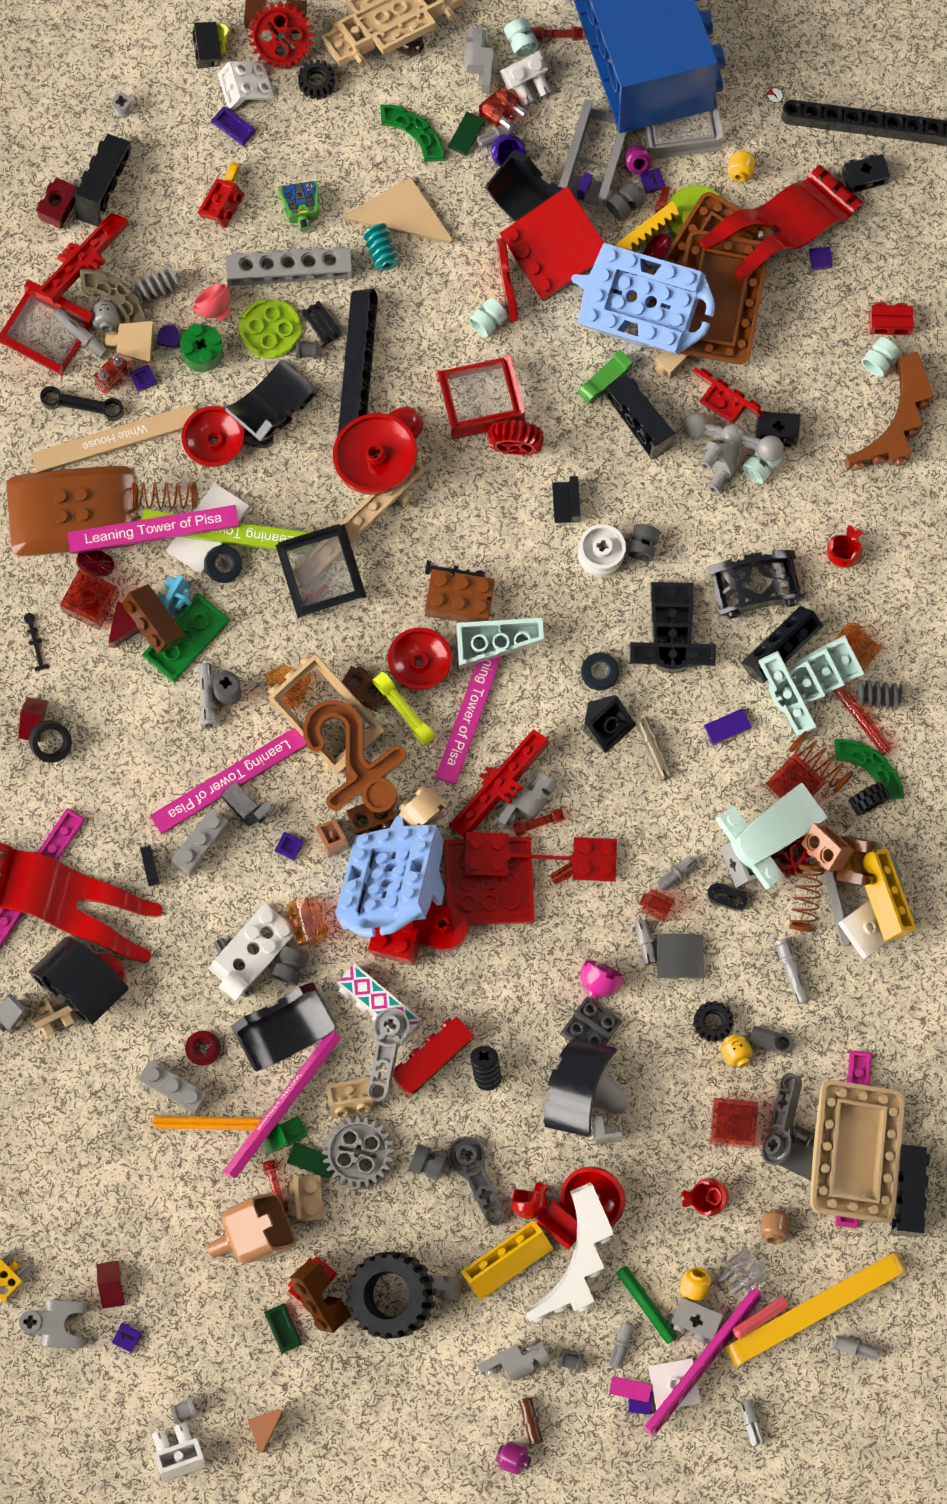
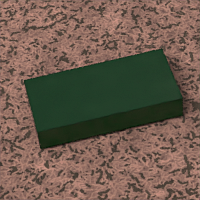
(466, 133)
(308, 1159)
(283, 1328)

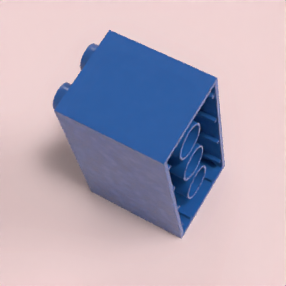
(653, 58)

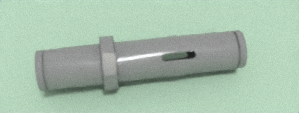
(88, 339)

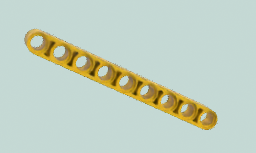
(815, 1309)

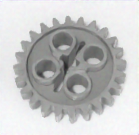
(363, 1132)

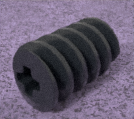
(486, 1068)

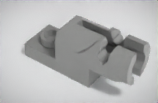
(479, 57)
(529, 801)
(515, 1363)

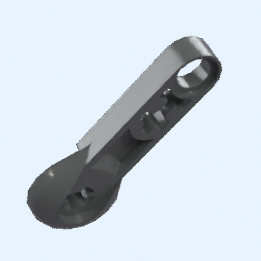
(782, 1122)
(474, 1173)

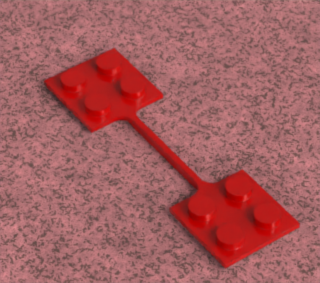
(591, 857)

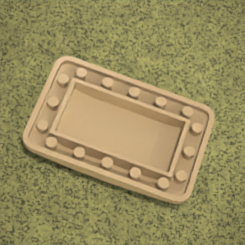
(857, 1151)

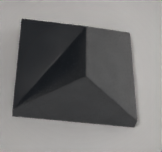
(607, 722)

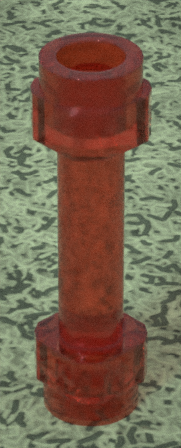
(574, 33)
(555, 816)
(270, 1168)

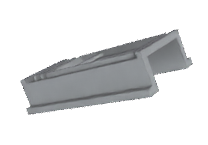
(598, 190)

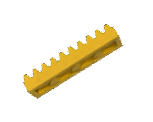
(650, 226)

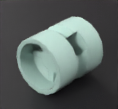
(520, 36)
(486, 318)
(880, 358)
(758, 468)

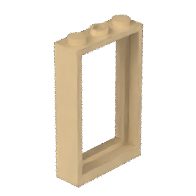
(294, 676)

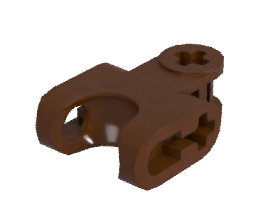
(854, 870)

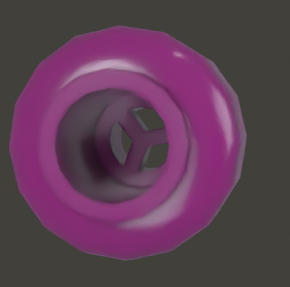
(638, 159)
(513, 1458)

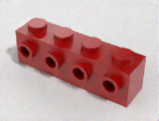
(432, 1057)

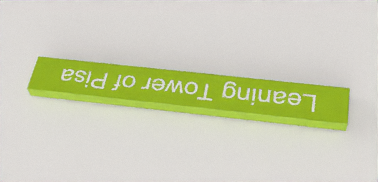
(244, 535)

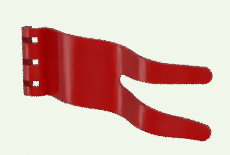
(797, 211)
(51, 891)

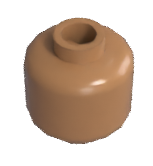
(774, 1226)

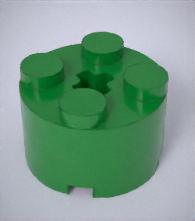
(199, 337)

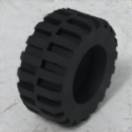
(363, 1302)

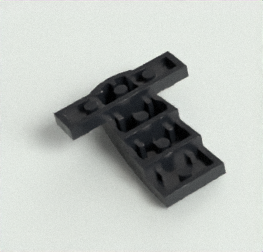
(672, 631)

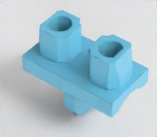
(177, 594)

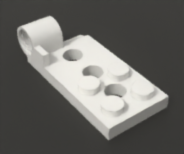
(237, 982)

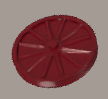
(658, 247)
(95, 563)

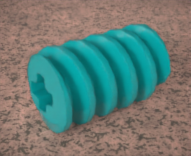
(380, 247)

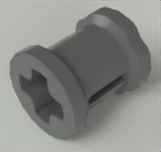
(306, 349)
(570, 1360)

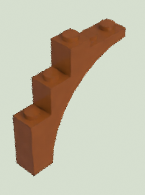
(892, 444)

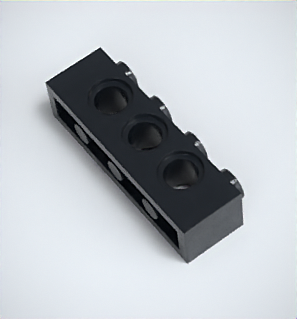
(785, 639)

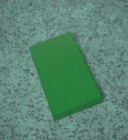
(201, 625)

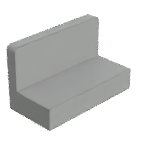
(599, 1133)

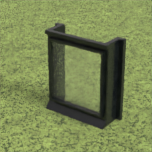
(320, 570)

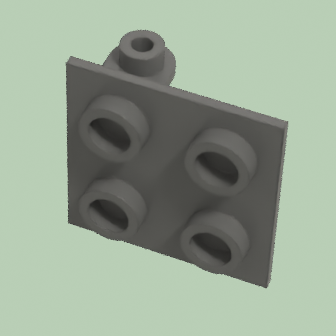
(802, 1153)

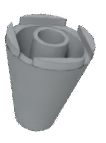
(610, 1096)

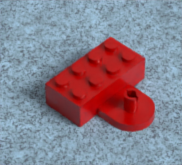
(441, 930)

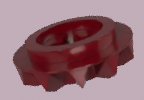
(206, 1038)

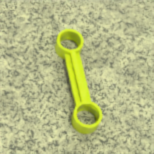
(388, 689)

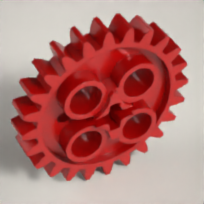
(268, 49)

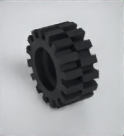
(316, 68)
(869, 798)
(713, 1008)

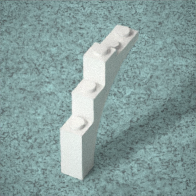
(585, 1261)

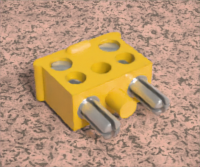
(6, 1290)

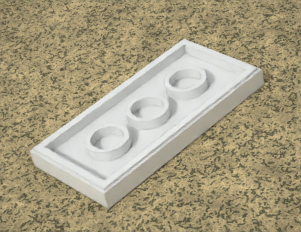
(193, 551)

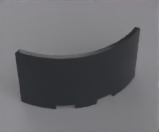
(519, 186)
(273, 401)
(81, 978)
(284, 1028)
(575, 1086)

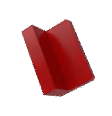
(559, 1223)

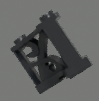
(777, 560)

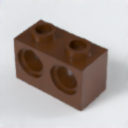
(362, 690)
(374, 822)

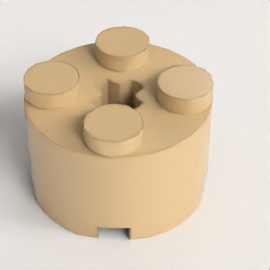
(424, 808)

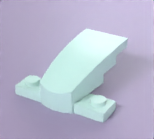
(809, 679)
(771, 831)

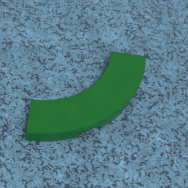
(415, 127)
(872, 762)

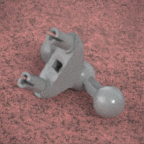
(723, 451)

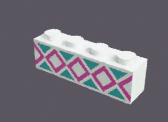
(373, 997)

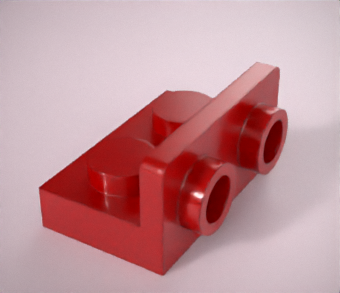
(221, 202)

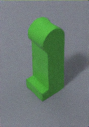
(608, 374)

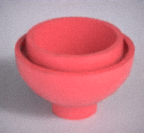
(213, 302)

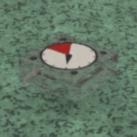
(774, 96)

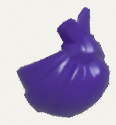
(503, 147)

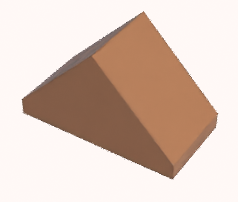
(332, 837)
(263, 1428)

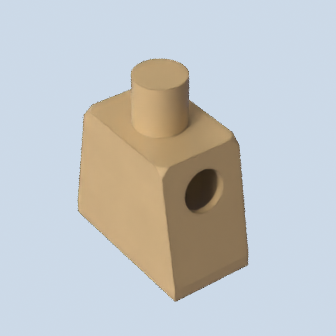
(133, 340)

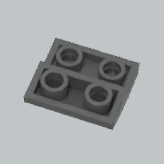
(680, 956)
(591, 1024)

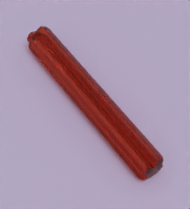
(863, 720)

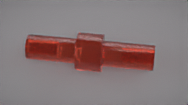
(662, 199)

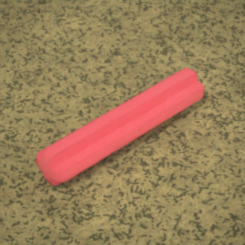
(760, 1317)

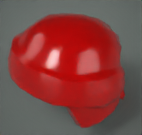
(845, 550)
(716, 1194)
(529, 1203)

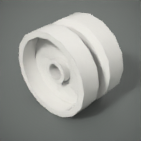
(601, 538)

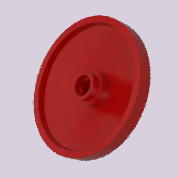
(373, 437)

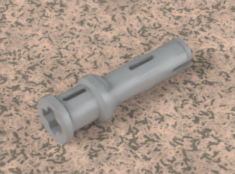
(208, 705)
(788, 960)

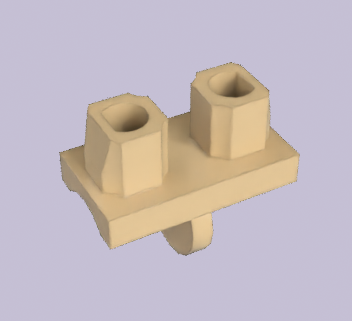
(45, 1021)

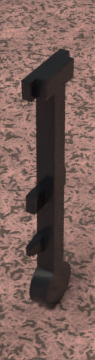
(480, 573)
(29, 619)

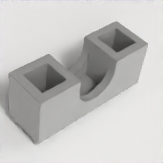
(203, 836)
(173, 1087)

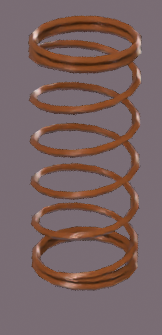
(193, 494)
(841, 782)
(796, 924)

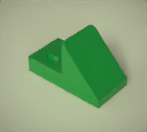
(285, 1135)

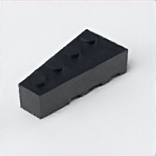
(100, 179)
(640, 416)
(911, 1192)

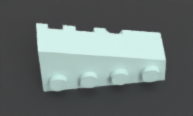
(492, 639)

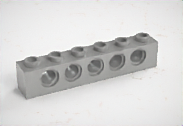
(280, 274)

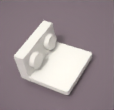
(244, 82)

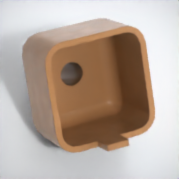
(254, 1230)

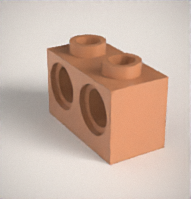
(827, 847)

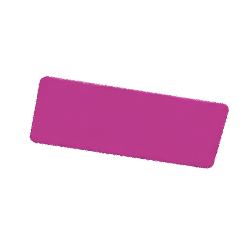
(630, 1389)

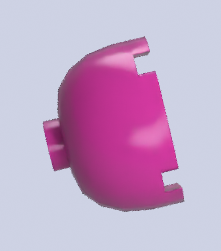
(600, 979)

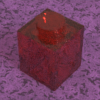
(656, 905)

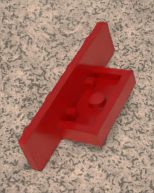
(724, 401)

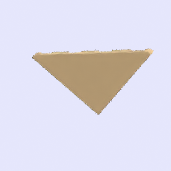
(403, 211)

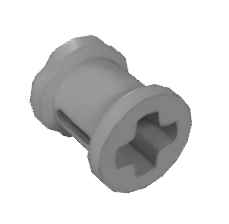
(122, 98)
(183, 1410)

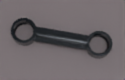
(81, 403)

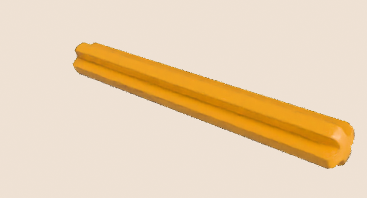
(215, 1123)

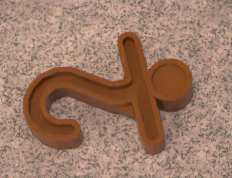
(361, 775)

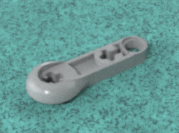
(387, 1048)

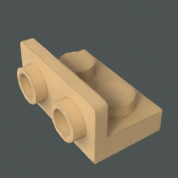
(349, 1098)
(308, 1198)

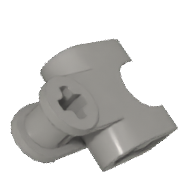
(52, 1323)

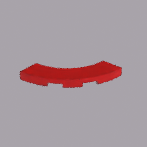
(509, 295)

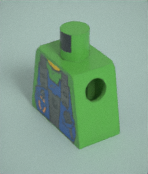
(300, 203)

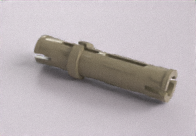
(653, 748)

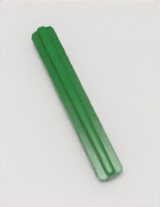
(646, 1304)

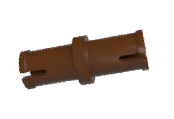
(530, 1421)

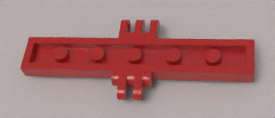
(81, 257)
(500, 783)

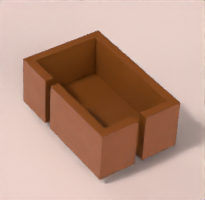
(459, 597)

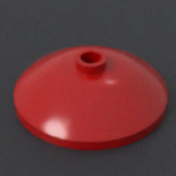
(206, 425)
(419, 645)
(606, 1184)

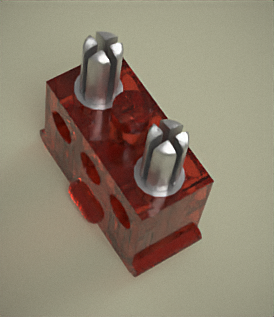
(500, 107)
(111, 373)

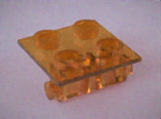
(862, 645)

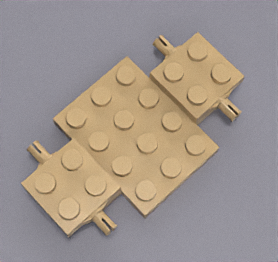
(383, 23)

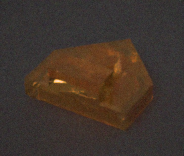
(297, 693)

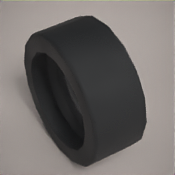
(58, 755)

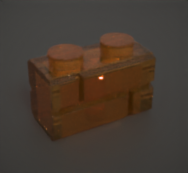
(307, 921)

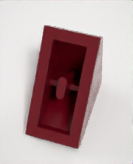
(122, 627)
(30, 715)
(110, 1284)

